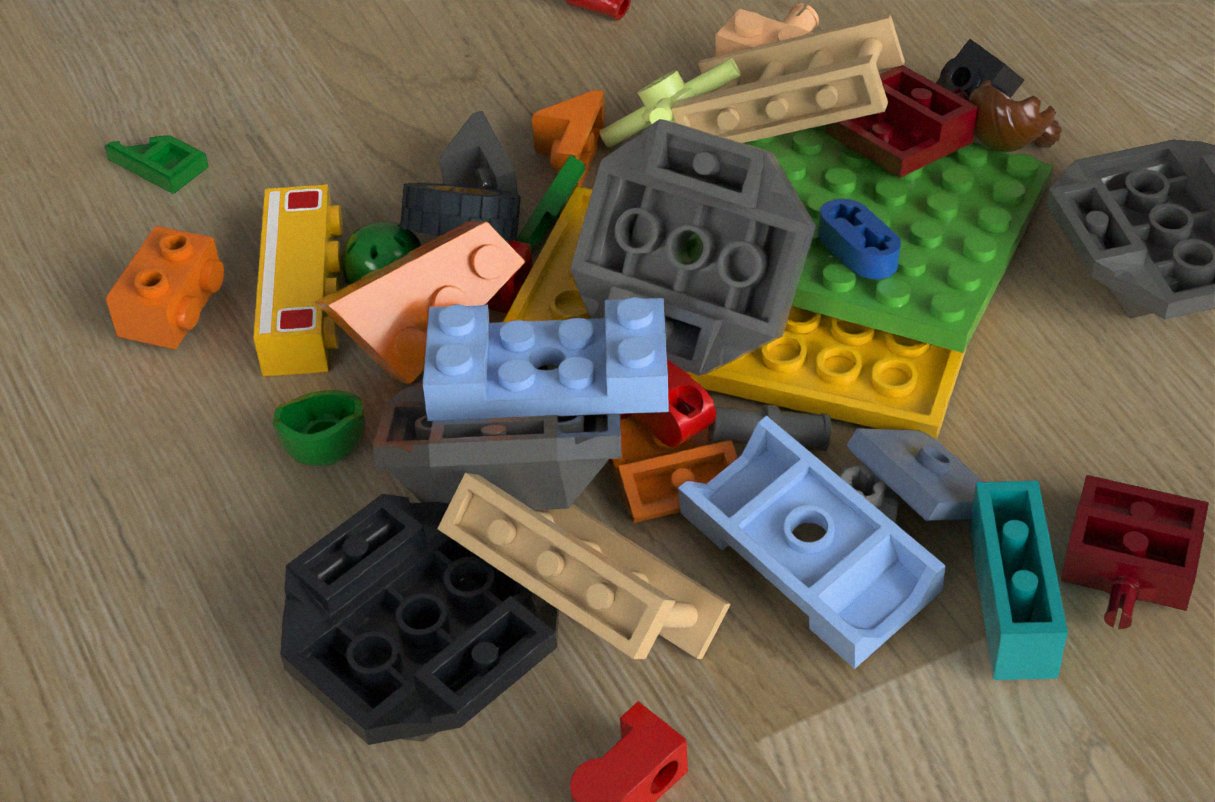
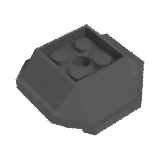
(1144, 224)
(751, 229)
(530, 457)

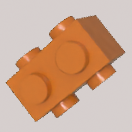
(165, 287)

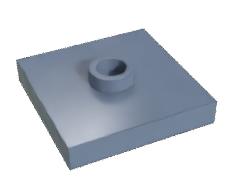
(918, 471)

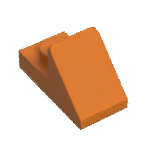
(570, 130)

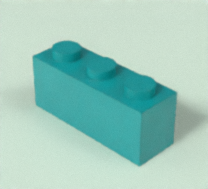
(1017, 581)

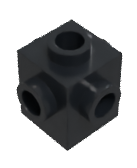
(973, 67)

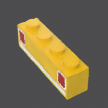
(293, 273)

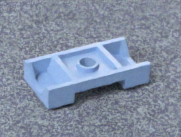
(492, 367)
(853, 581)

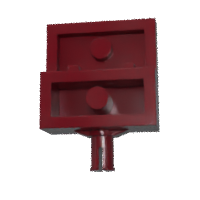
(917, 125)
(1135, 546)

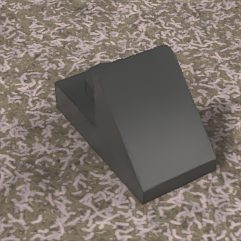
(477, 158)

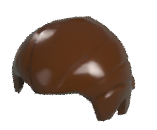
(1012, 124)

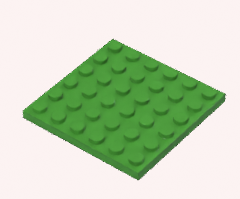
(954, 226)

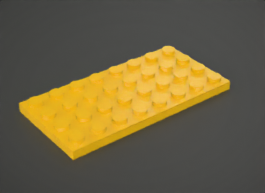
(812, 368)

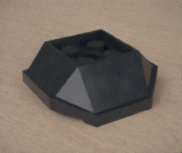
(407, 624)

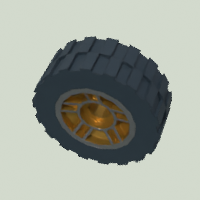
(442, 207)

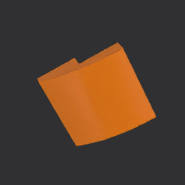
(653, 471)

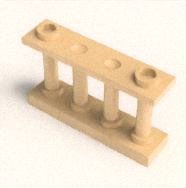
(798, 83)
(585, 570)

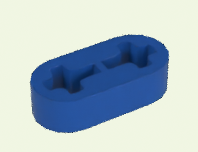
(859, 238)

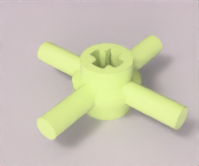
(662, 94)

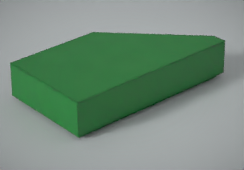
(162, 161)
(552, 202)

